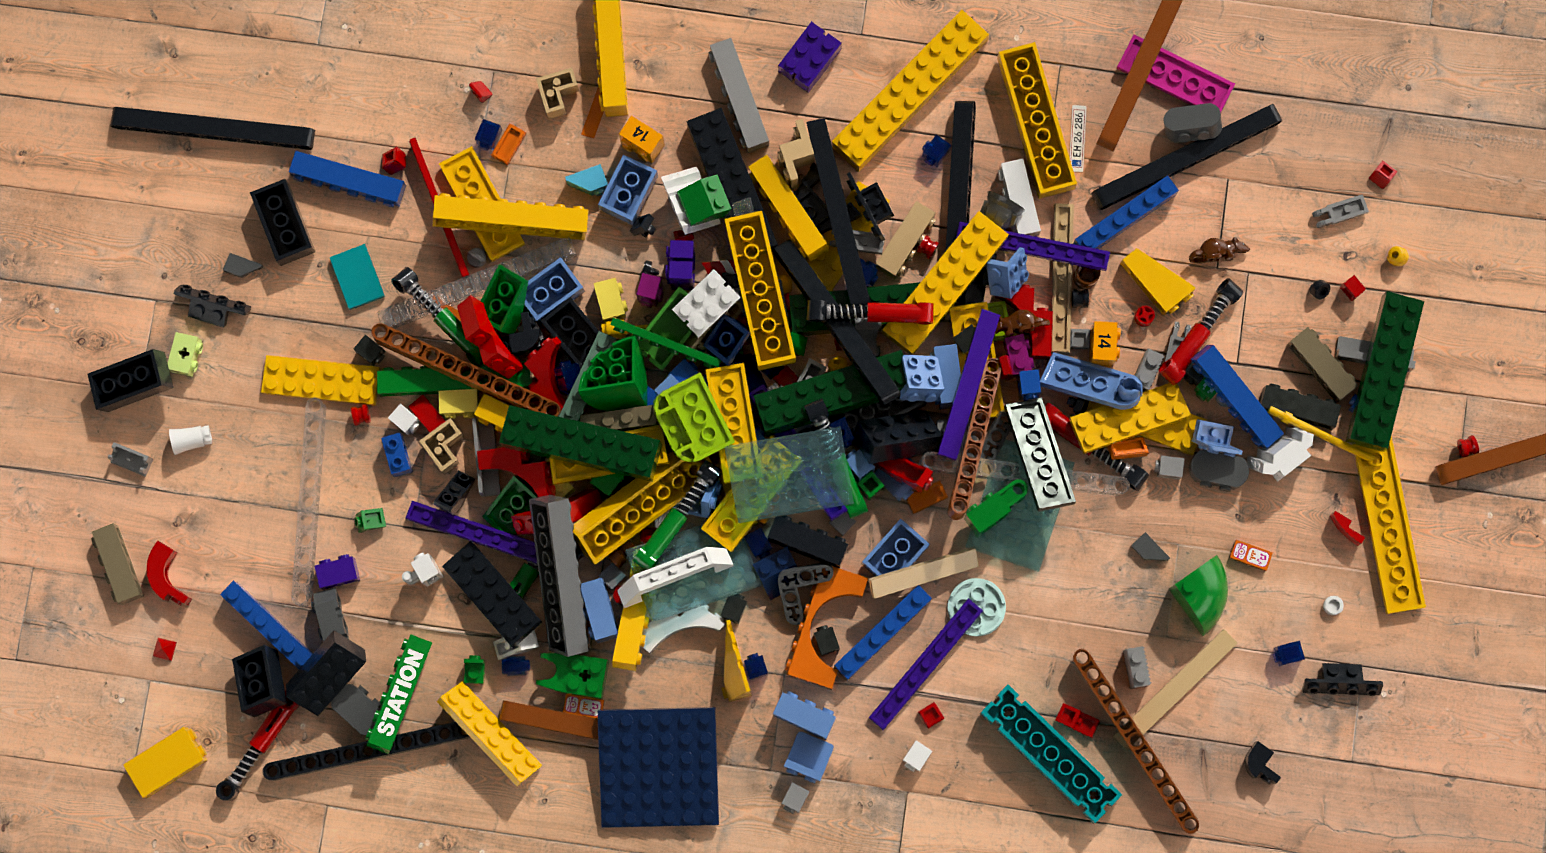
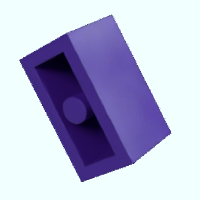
(337, 572)

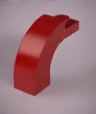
(157, 573)

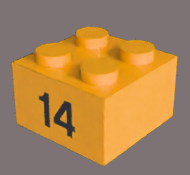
(641, 139)
(1103, 343)

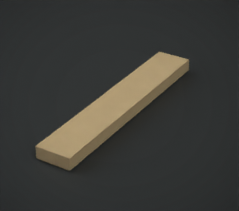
(923, 572)

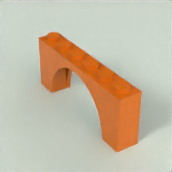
(805, 662)

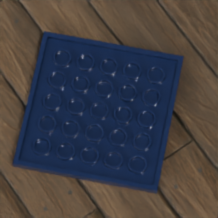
(658, 767)

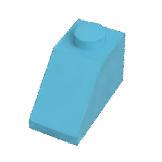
(589, 181)

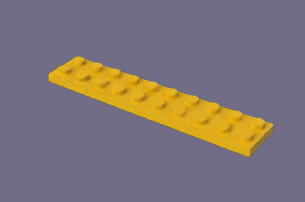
(1390, 531)

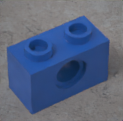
(1028, 385)
(397, 455)

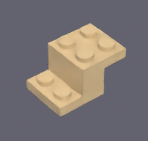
(795, 154)

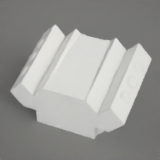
(676, 182)
(1283, 454)

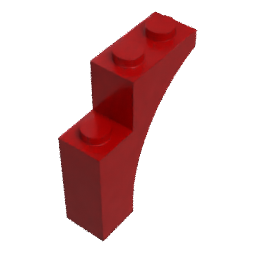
(480, 332)
(1041, 336)
(542, 366)
(905, 471)
(537, 474)
(580, 506)

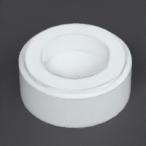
(1333, 605)

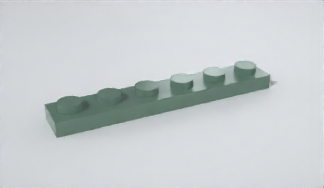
(575, 404)

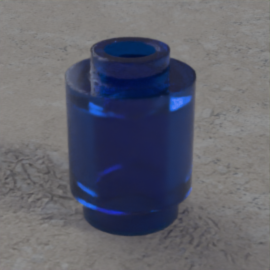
(515, 666)

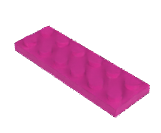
(1180, 77)

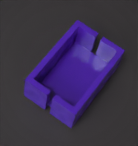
(809, 57)
(680, 264)

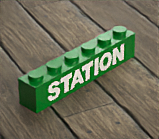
(399, 693)

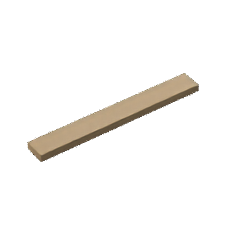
(1062, 281)
(1179, 685)

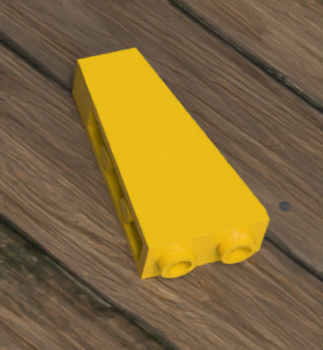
(1157, 281)

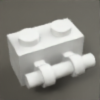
(425, 571)

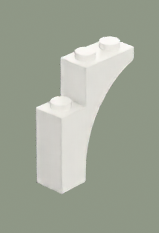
(693, 618)

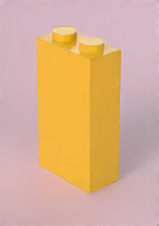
(165, 762)

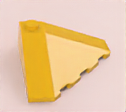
(734, 674)

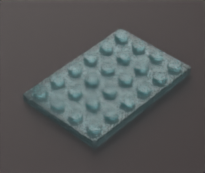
(789, 474)
(1025, 531)
(703, 586)

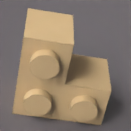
(552, 89)
(438, 444)

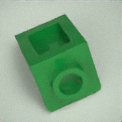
(370, 520)
(474, 670)

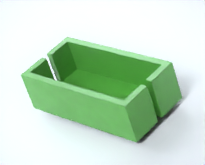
(668, 325)

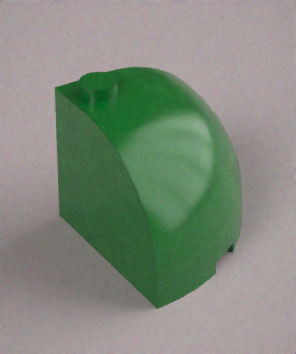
(616, 378)
(1203, 594)

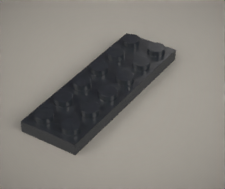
(492, 594)

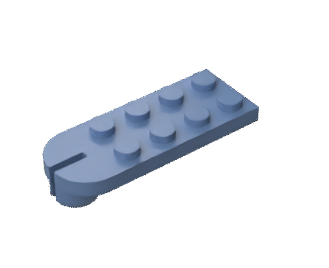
(1092, 382)

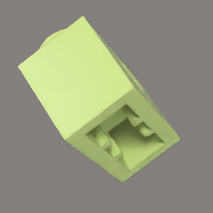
(181, 345)

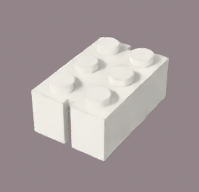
(706, 303)

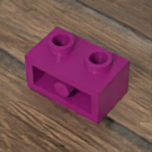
(650, 290)
(1016, 349)

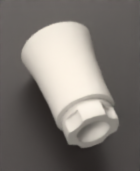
(189, 438)

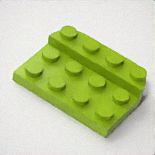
(691, 419)

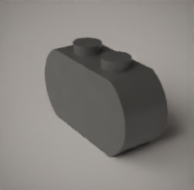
(1192, 123)
(1218, 470)
(356, 707)

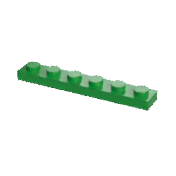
(673, 346)

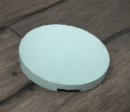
(984, 595)

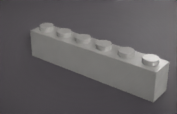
(739, 95)

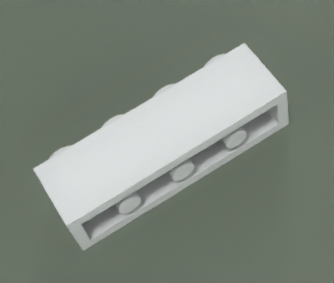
(1018, 190)

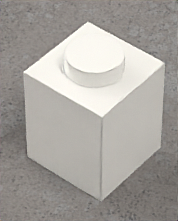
(404, 420)
(916, 756)

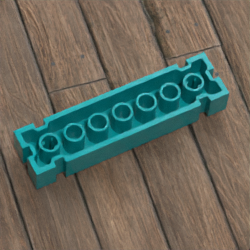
(1051, 754)

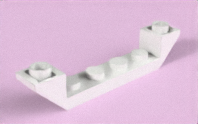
(672, 571)

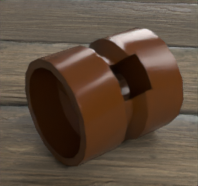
(1086, 277)
(618, 556)

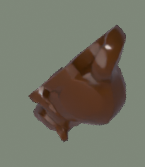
(1215, 248)
(1020, 321)

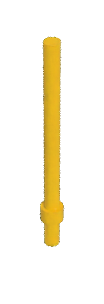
(1287, 418)

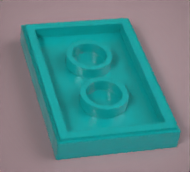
(357, 276)

